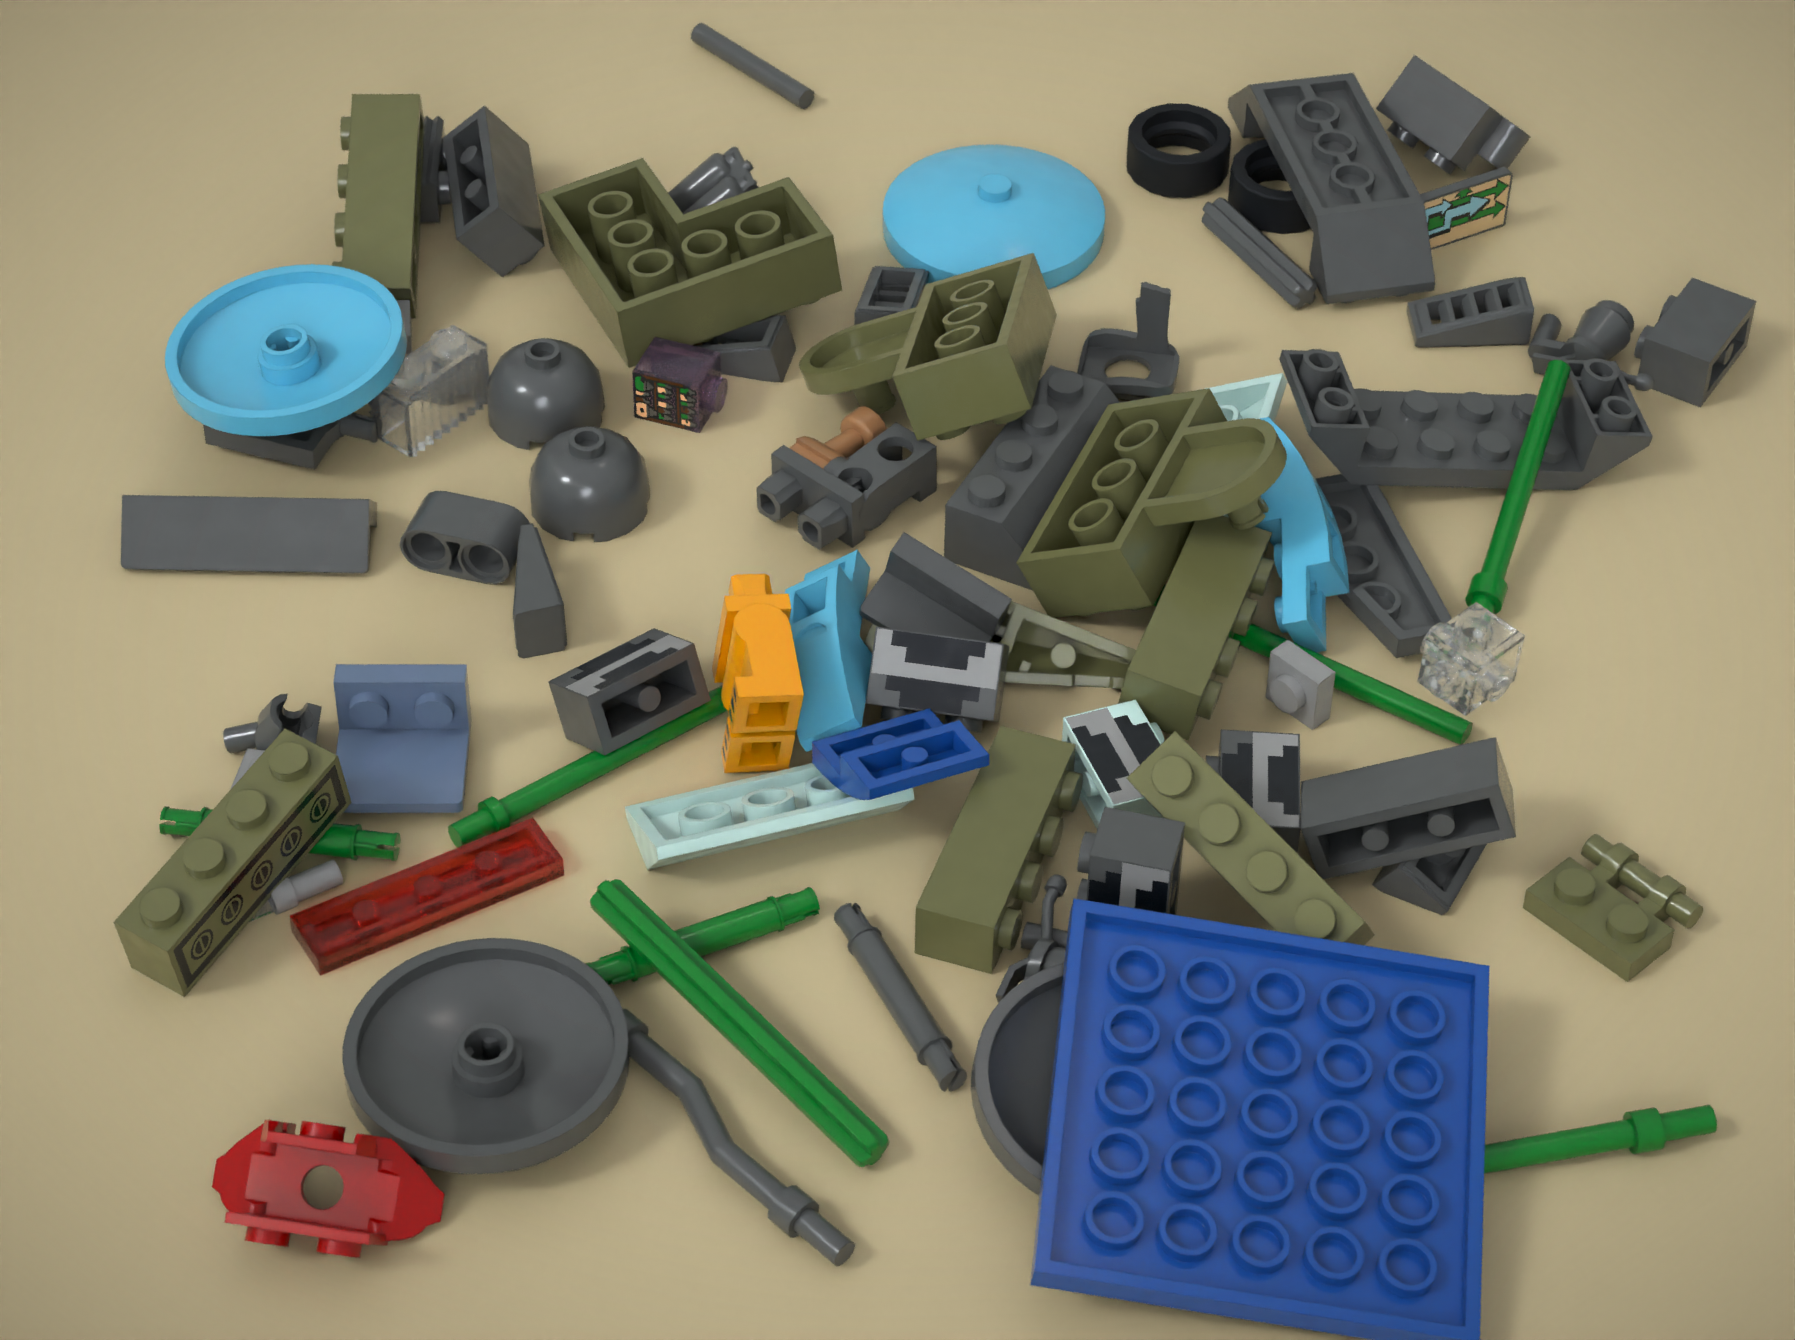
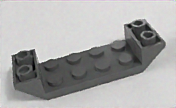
(1347, 183)
(1463, 436)

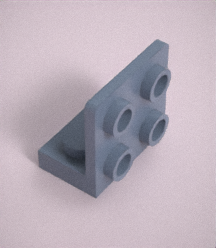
(403, 736)

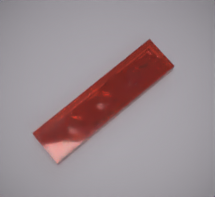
(426, 896)

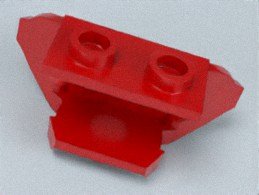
(381, 1199)

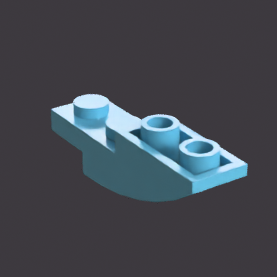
(1306, 550)
(829, 647)

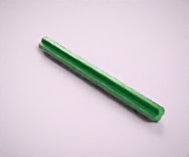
(740, 1023)

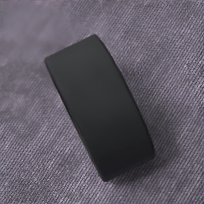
(1178, 126)
(1264, 207)

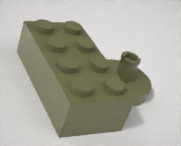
(955, 358)
(1137, 495)

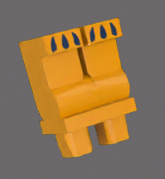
(758, 676)

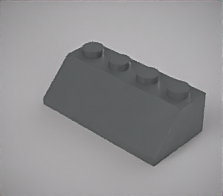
(1020, 474)

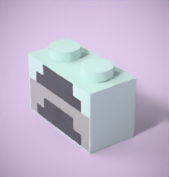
(1107, 750)

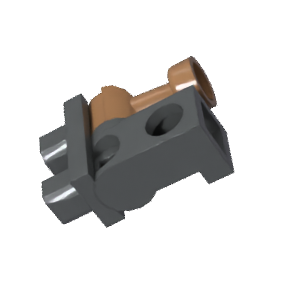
(849, 480)

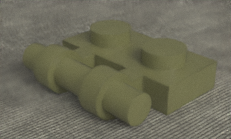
(1604, 921)

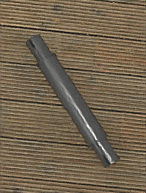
(900, 997)

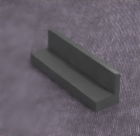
(246, 533)

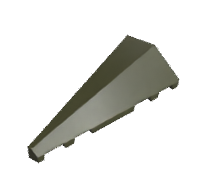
(1055, 652)

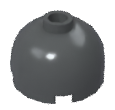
(543, 392)
(589, 485)

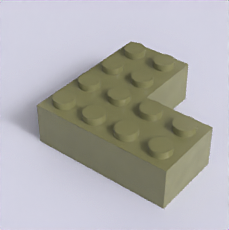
(690, 273)

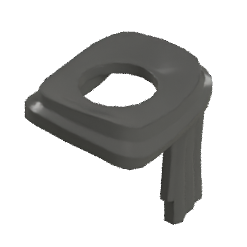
(1145, 346)

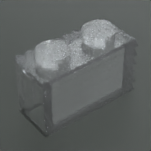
(433, 390)

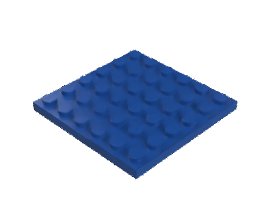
(1266, 1127)

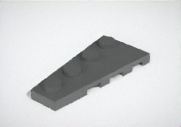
(1384, 573)

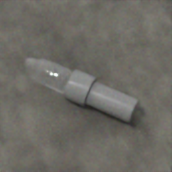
(301, 887)

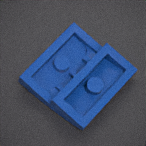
(897, 755)

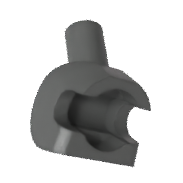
(271, 723)

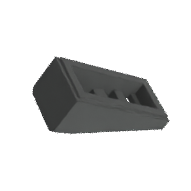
(890, 292)
(1474, 316)
(756, 350)
(537, 600)

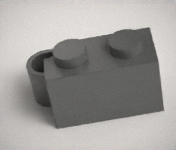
(1448, 120)

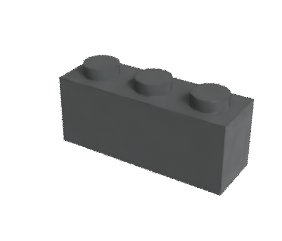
(493, 192)
(1407, 809)

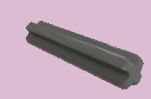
(1259, 253)

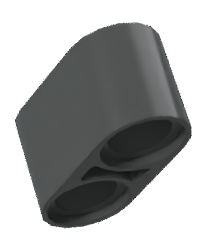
(463, 537)

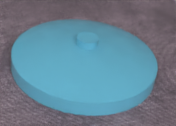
(991, 207)
(286, 350)

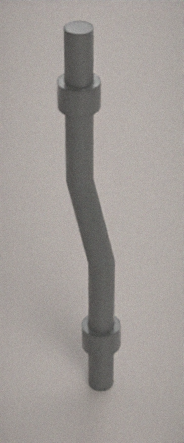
(788, 1206)

